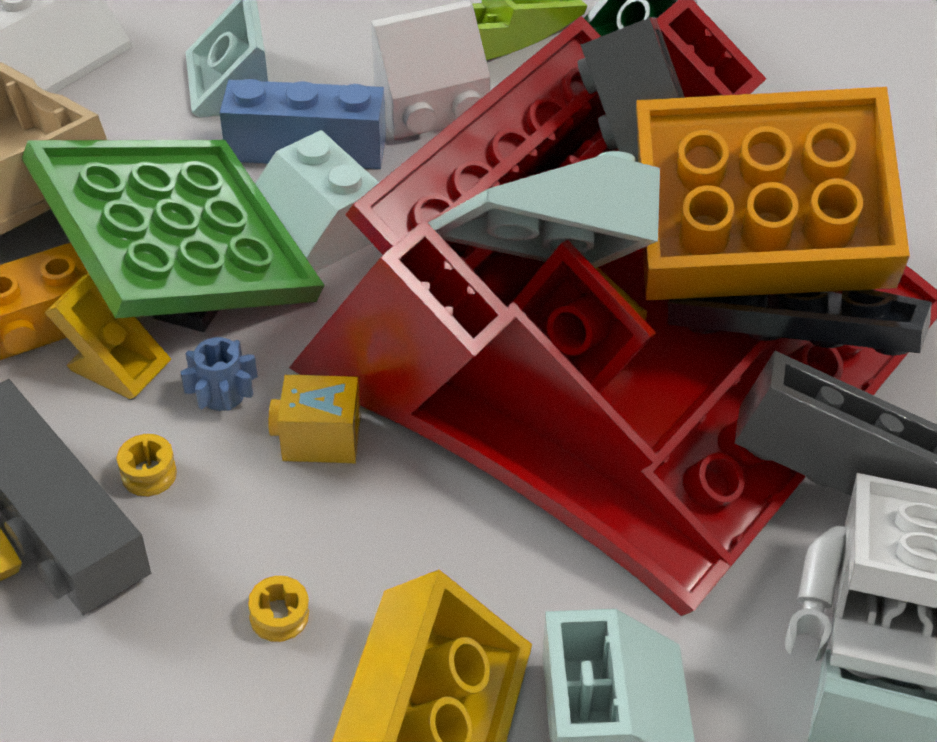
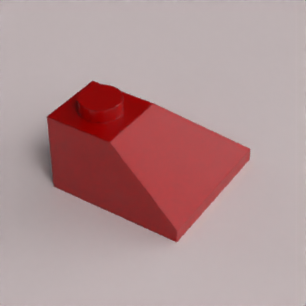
(584, 316)

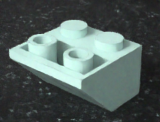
(612, 680)

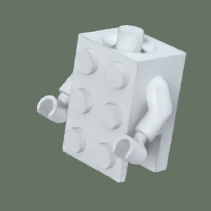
(881, 585)

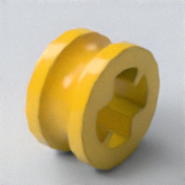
(146, 448)
(262, 617)

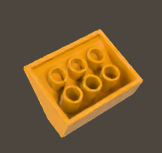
(773, 194)

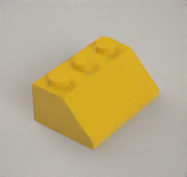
(434, 669)

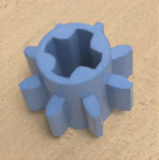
(219, 374)

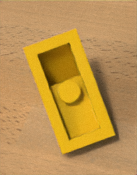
(111, 349)

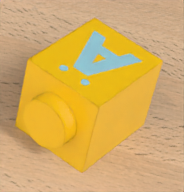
(317, 418)

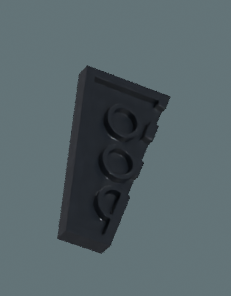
(826, 319)

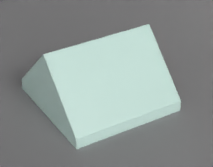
(225, 52)
(870, 709)

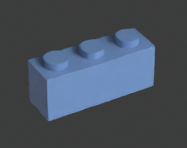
(271, 115)

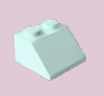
(311, 192)

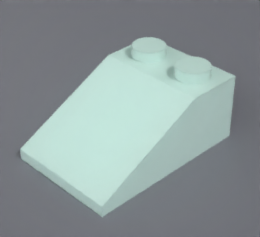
(597, 204)

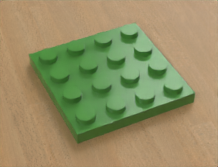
(170, 225)

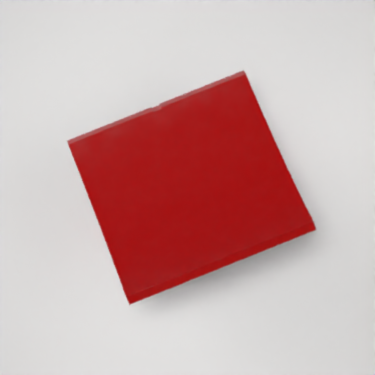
(452, 357)

